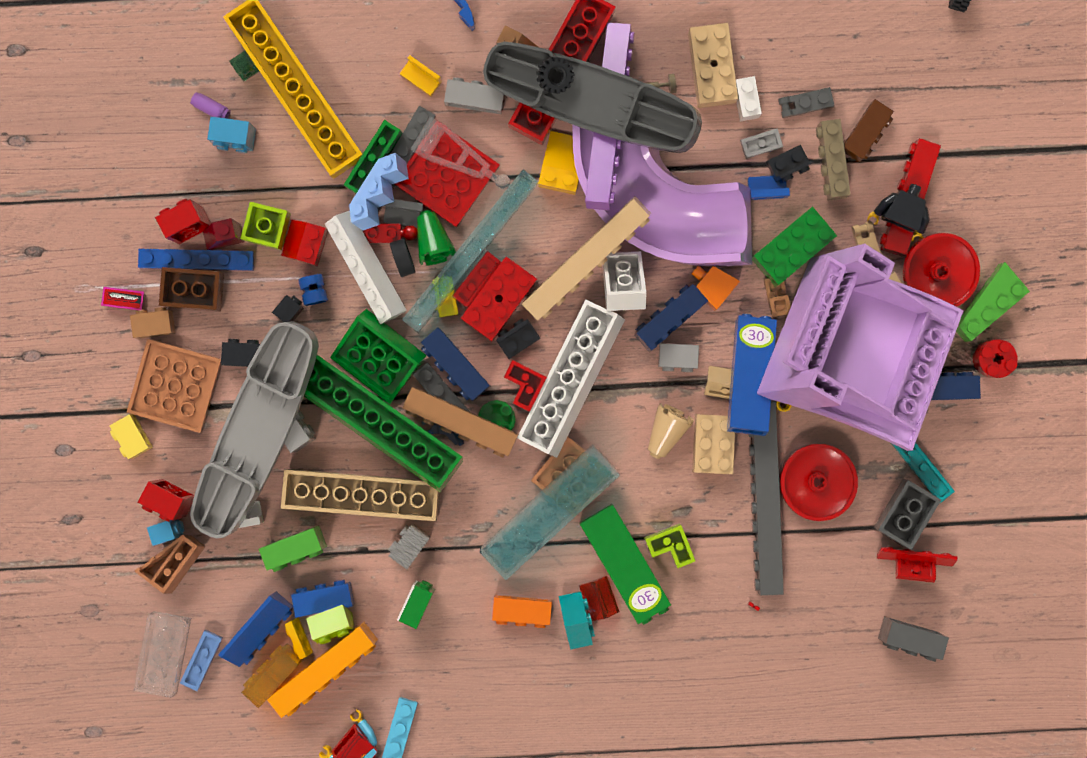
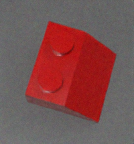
(304, 242)

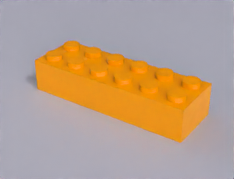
(318, 673)

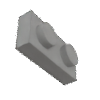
(761, 143)

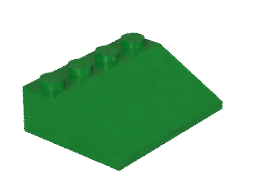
(377, 356)

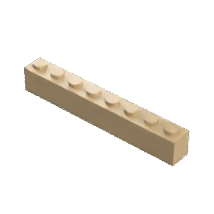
(586, 258)

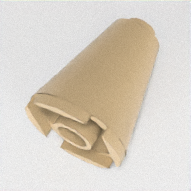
(667, 430)

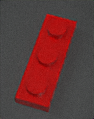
(476, 279)

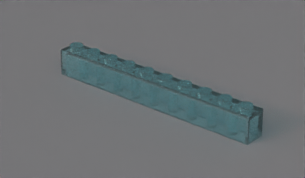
(470, 251)

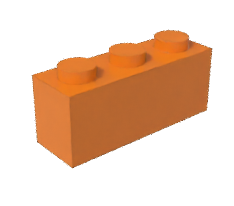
(521, 611)

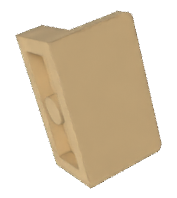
(718, 382)

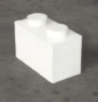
(748, 99)

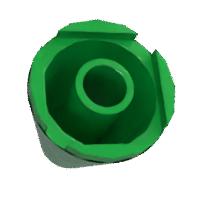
(433, 240)

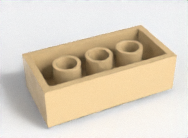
(712, 84)

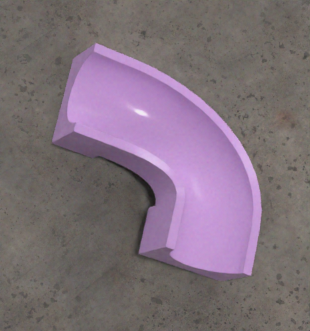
(686, 221)

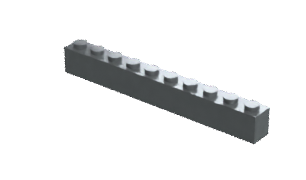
(766, 510)

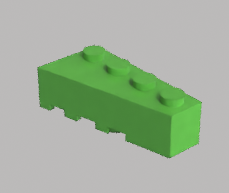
(995, 298)

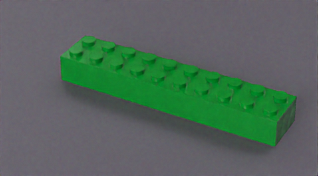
(381, 425)

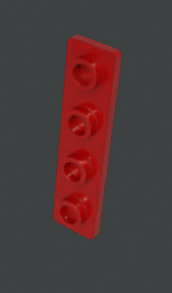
(916, 565)

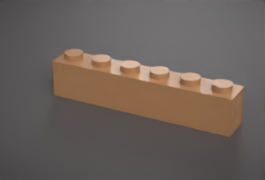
(460, 421)

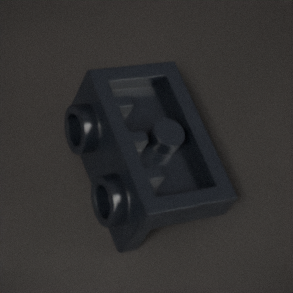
(789, 163)
(518, 338)

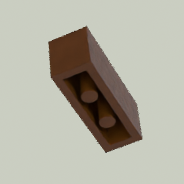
(868, 131)

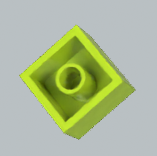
(265, 226)

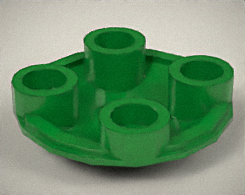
(498, 413)

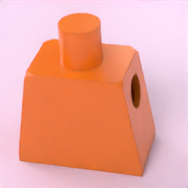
(714, 285)

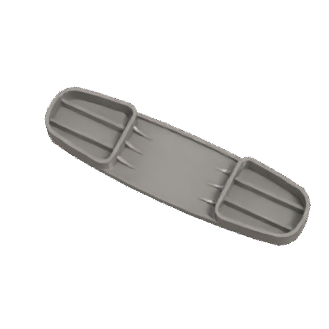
(255, 429)

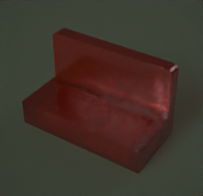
(599, 598)

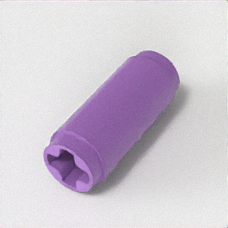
(209, 106)

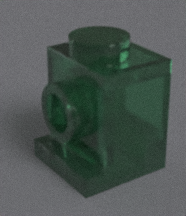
(244, 66)

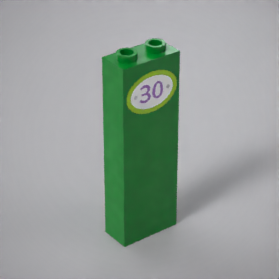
(625, 564)

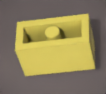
(130, 436)

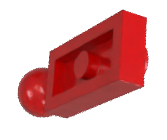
(389, 233)

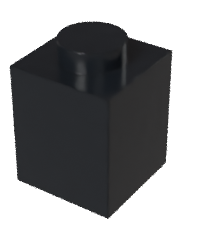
(288, 309)

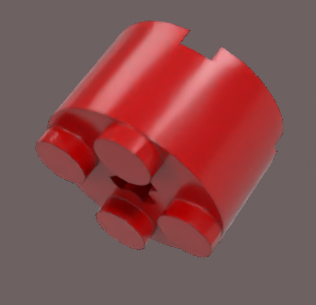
(1005, 362)

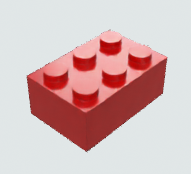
(183, 221)
(166, 500)

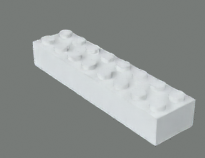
(571, 378)

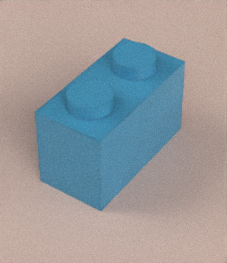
(165, 531)

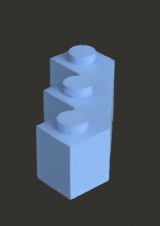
(377, 190)

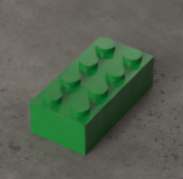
(794, 246)

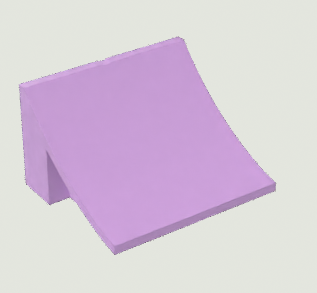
(861, 346)

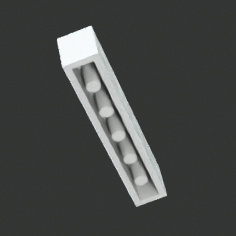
(365, 268)

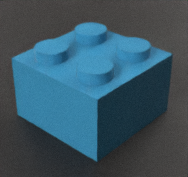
(231, 134)

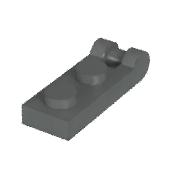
(806, 102)

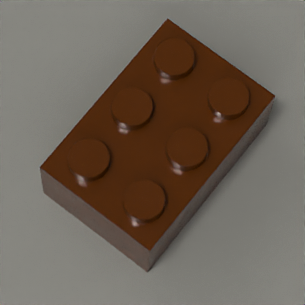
(191, 289)

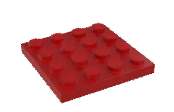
(442, 188)

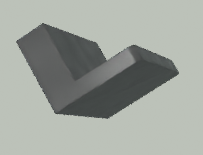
(402, 212)

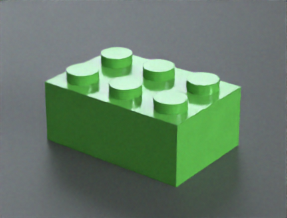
(293, 549)

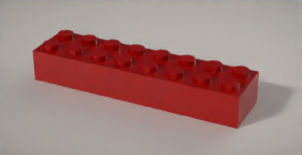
(575, 39)

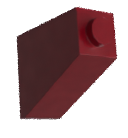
(222, 234)

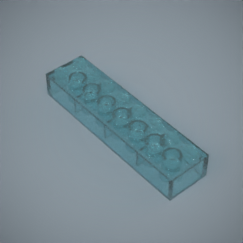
(549, 512)

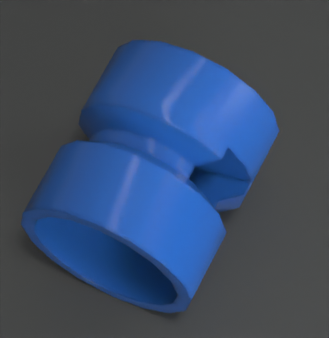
(314, 296)

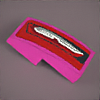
(122, 298)

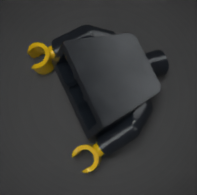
(904, 211)

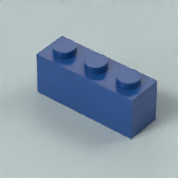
(322, 598)

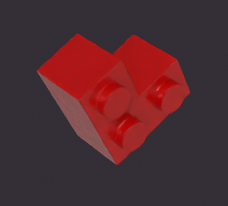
(530, 383)

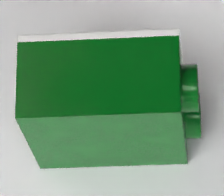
(416, 603)

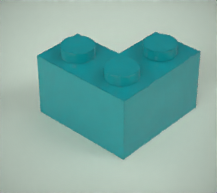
(576, 620)

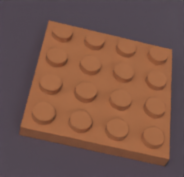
(174, 386)

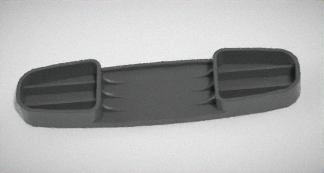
(596, 100)

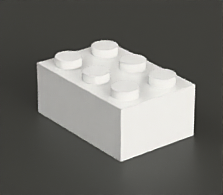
(624, 281)

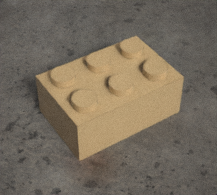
(712, 445)

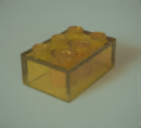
(271, 675)

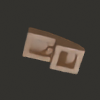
(777, 298)

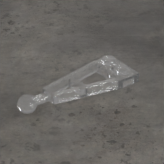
(430, 137)

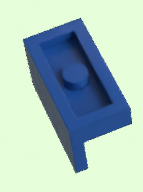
(767, 188)

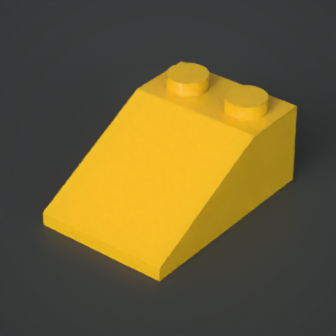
(558, 166)

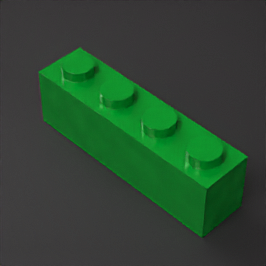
(379, 147)

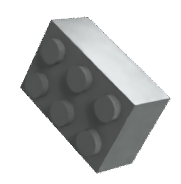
(907, 514)
(913, 639)

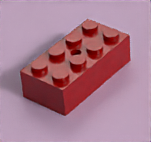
(491, 316)

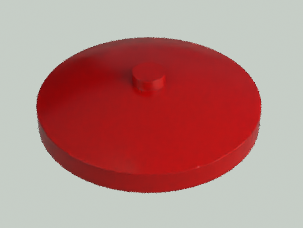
(943, 267)
(818, 482)

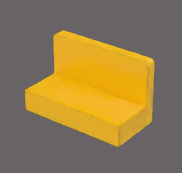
(421, 76)

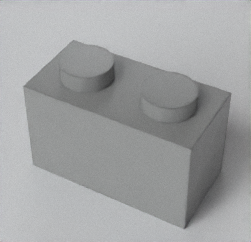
(678, 356)

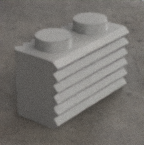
(409, 545)

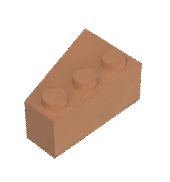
(171, 564)

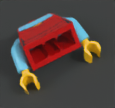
(356, 743)

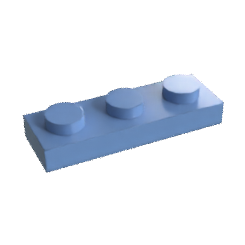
(201, 660)

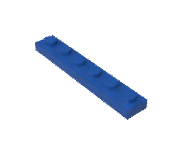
(196, 259)

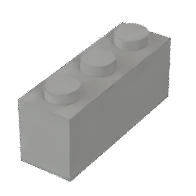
(473, 96)

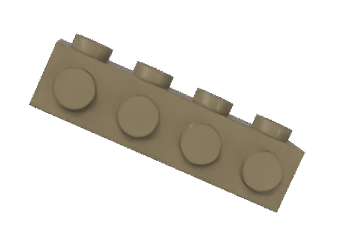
(833, 159)

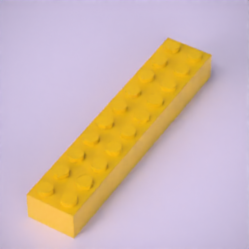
(293, 87)

